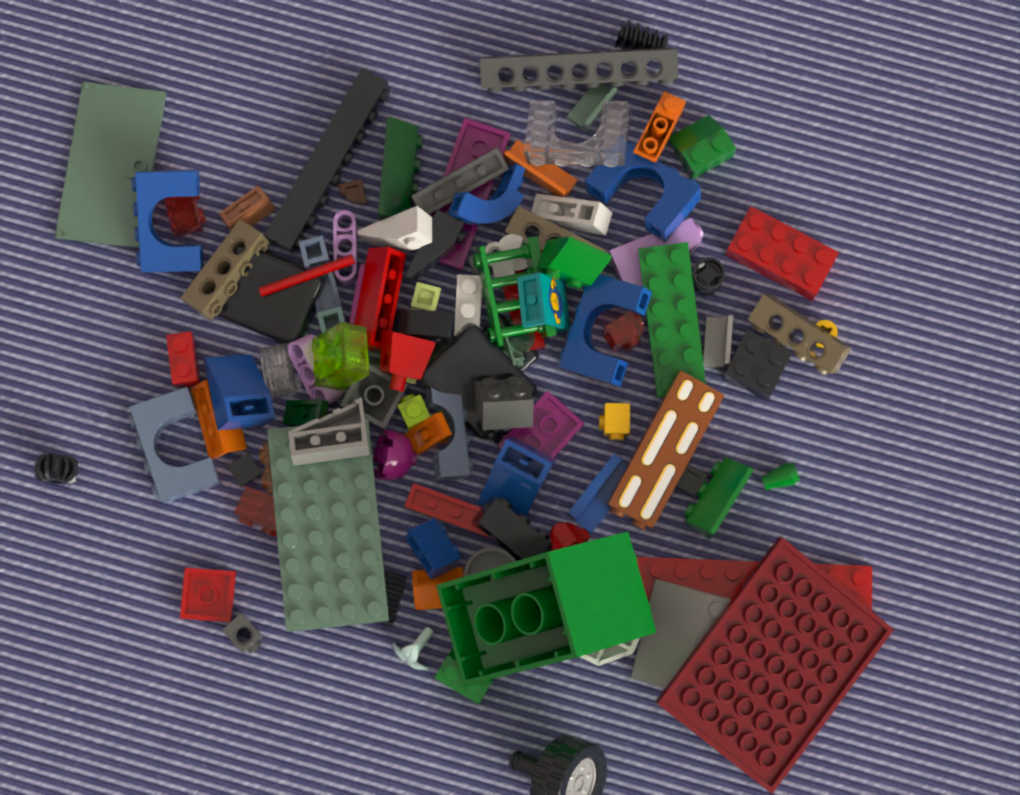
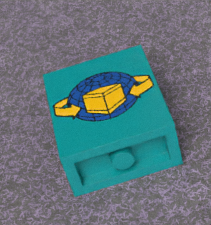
(543, 302)

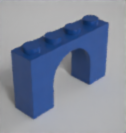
(677, 200)
(154, 252)
(579, 352)

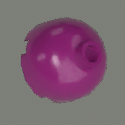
(393, 455)

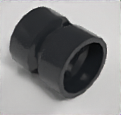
(708, 276)

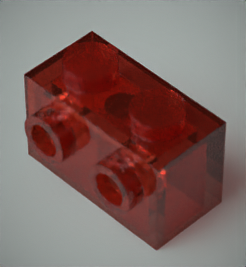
(624, 332)

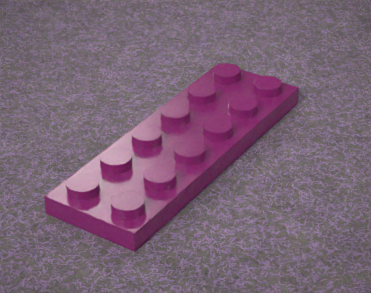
(472, 142)

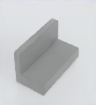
(717, 342)

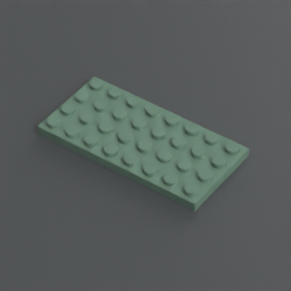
(327, 539)

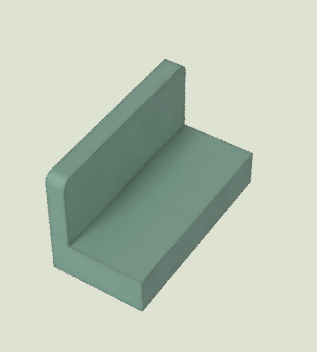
(590, 106)

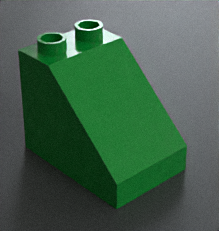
(546, 608)

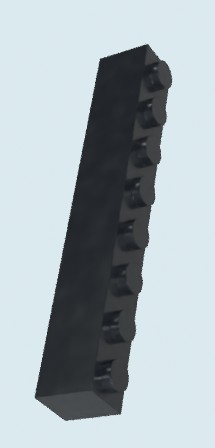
(327, 161)

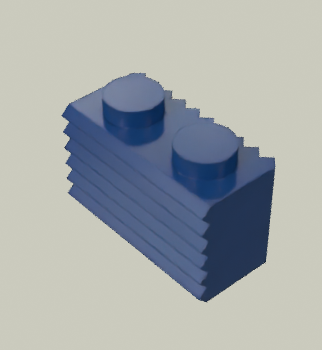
(433, 548)

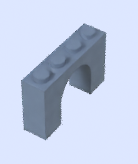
(150, 420)

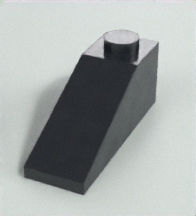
(446, 235)

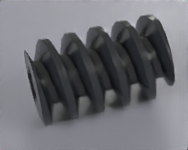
(640, 39)

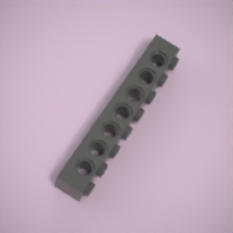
(491, 66)

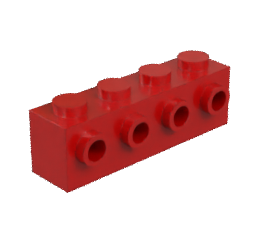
(379, 293)

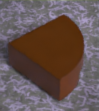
(353, 192)

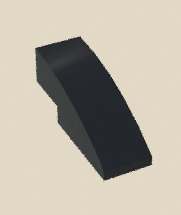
(424, 324)

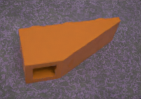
(660, 127)

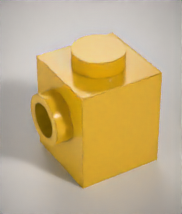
(615, 421)

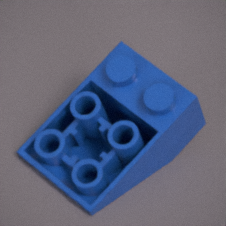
(238, 392)
(517, 475)

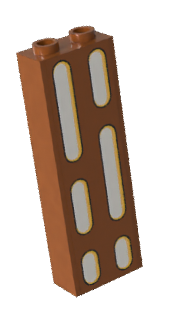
(664, 450)

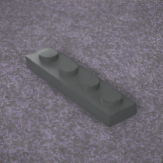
(461, 180)

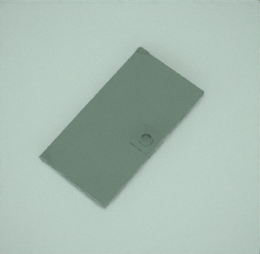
(110, 142)

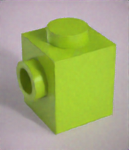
(413, 410)

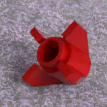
(567, 534)

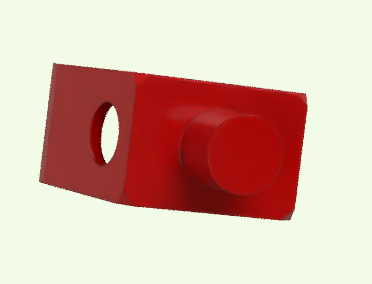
(403, 357)

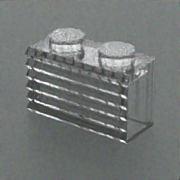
(279, 372)

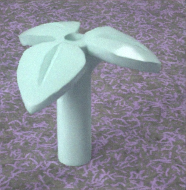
(410, 652)

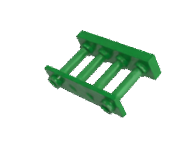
(531, 252)

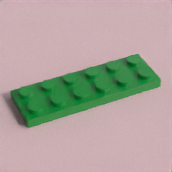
(671, 314)

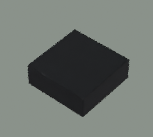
(244, 470)
(691, 480)

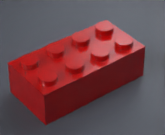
(781, 253)

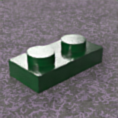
(303, 411)

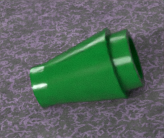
(782, 476)

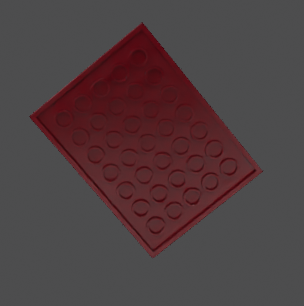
(774, 665)

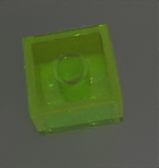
(340, 356)

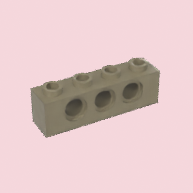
(525, 220)
(212, 277)
(834, 349)

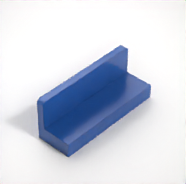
(592, 505)

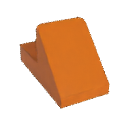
(429, 433)

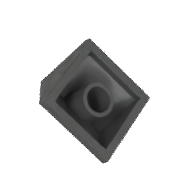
(377, 398)

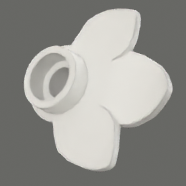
(507, 267)

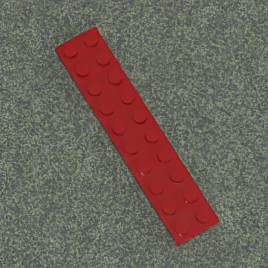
(727, 576)

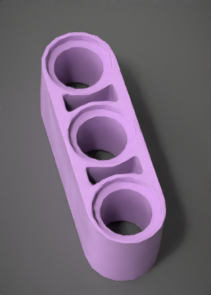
(342, 236)
(302, 357)

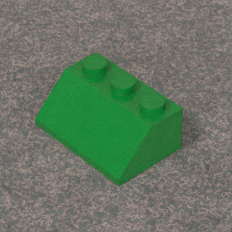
(717, 496)

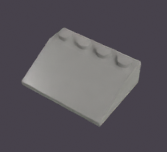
(681, 621)

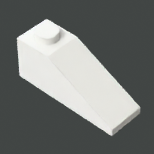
(573, 213)
(401, 231)

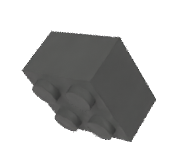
(504, 403)

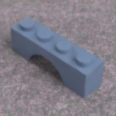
(329, 304)
(453, 460)

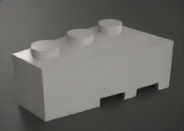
(331, 437)

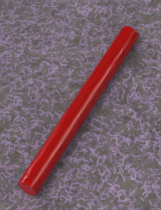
(307, 275)

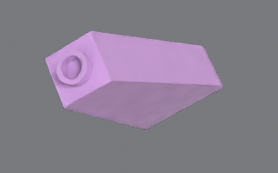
(626, 259)

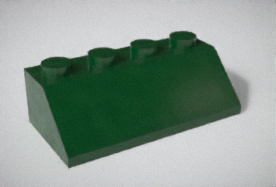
(399, 167)

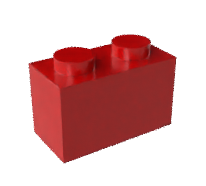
(183, 359)

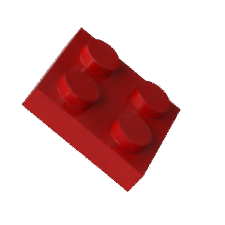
(208, 595)

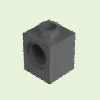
(235, 626)

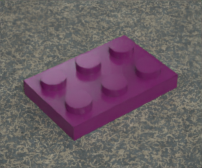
(552, 426)

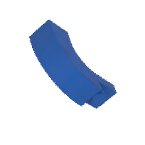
(502, 204)

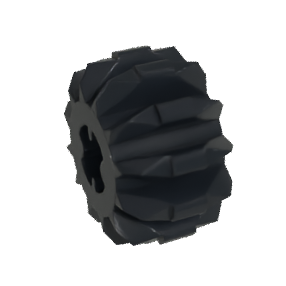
(56, 469)

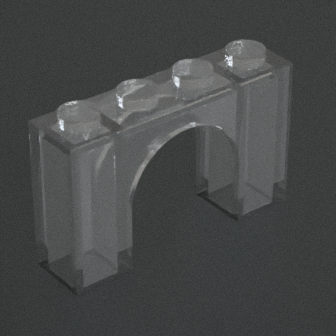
(605, 148)

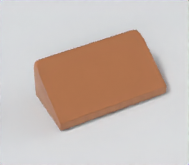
(249, 208)

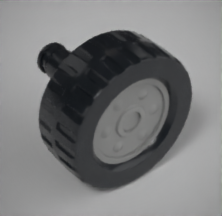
(564, 768)

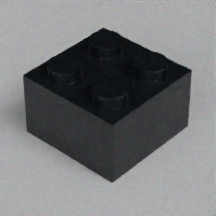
(757, 365)

